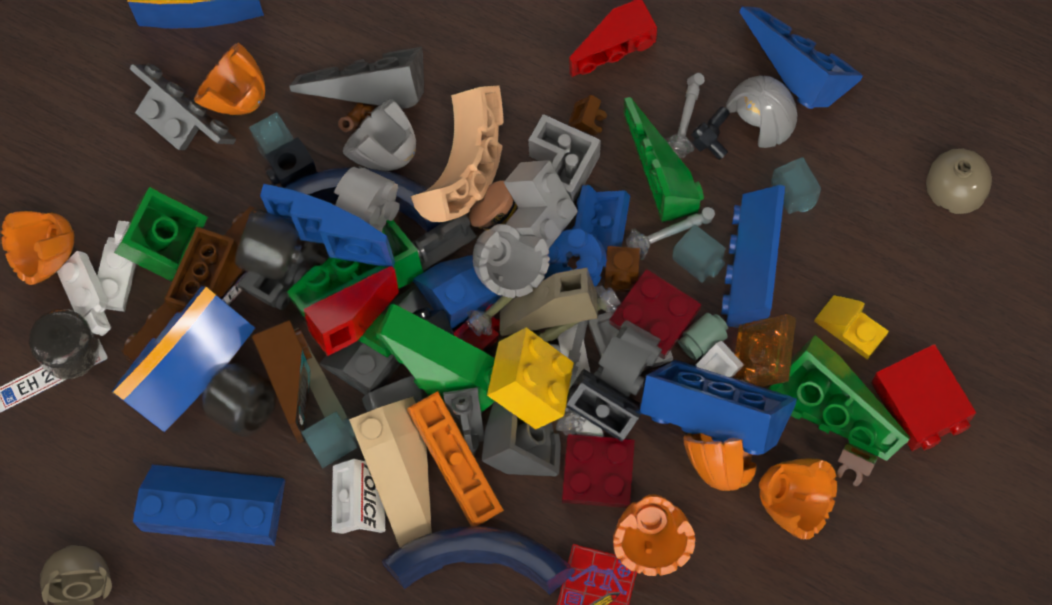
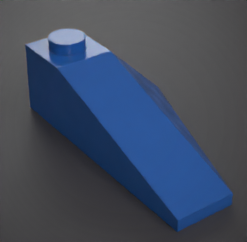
(805, 71)
(455, 288)

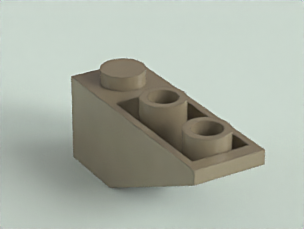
(555, 302)

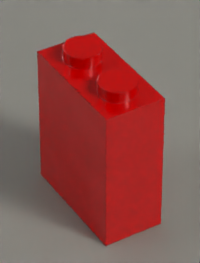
(924, 398)

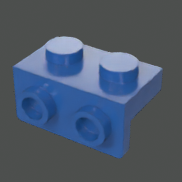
(603, 215)

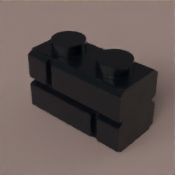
(603, 405)

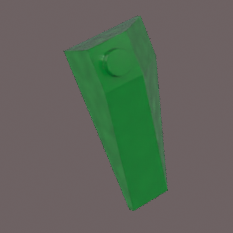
(667, 176)
(339, 273)
(435, 356)
(839, 401)

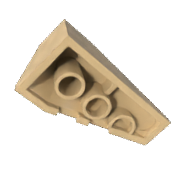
(397, 466)

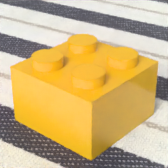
(530, 378)

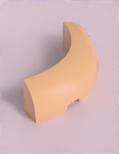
(472, 157)

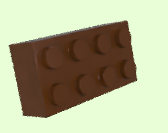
(202, 265)

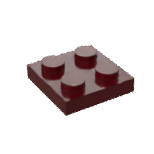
(657, 309)
(598, 471)

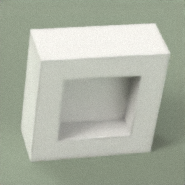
(721, 360)

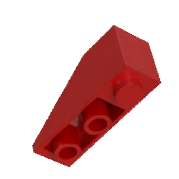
(619, 33)
(350, 312)

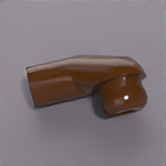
(355, 116)

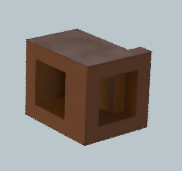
(622, 268)

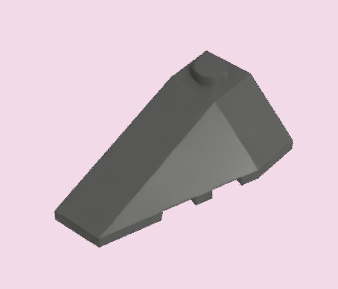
(394, 77)
(362, 365)
(518, 447)

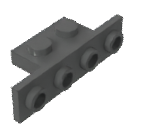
(173, 113)

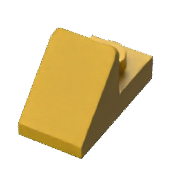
(849, 324)

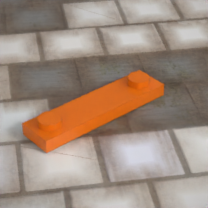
(455, 459)

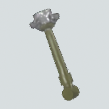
(606, 301)
(481, 322)

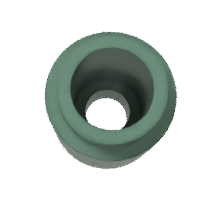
(703, 335)

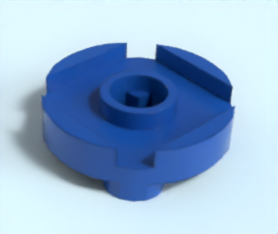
(577, 243)

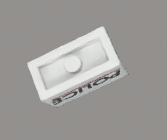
(355, 499)

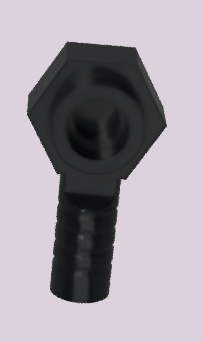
(706, 134)

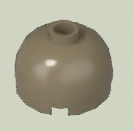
(959, 180)
(75, 576)

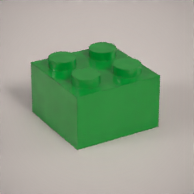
(159, 233)

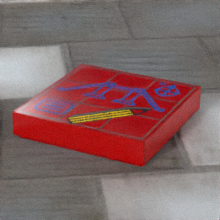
(597, 579)

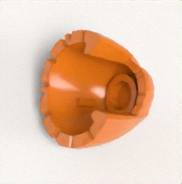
(233, 84)
(36, 244)
(718, 463)
(799, 495)
(653, 536)

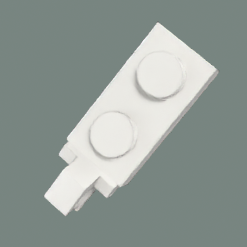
(116, 272)
(85, 291)

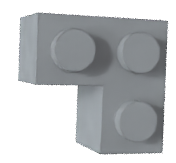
(569, 151)
(541, 201)

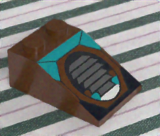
(285, 360)

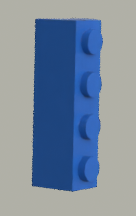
(754, 256)
(716, 406)
(209, 504)

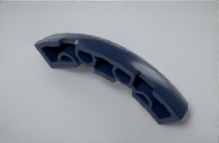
(323, 184)
(478, 546)

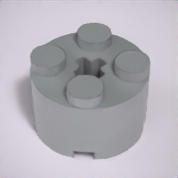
(368, 196)

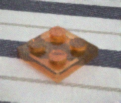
(765, 350)

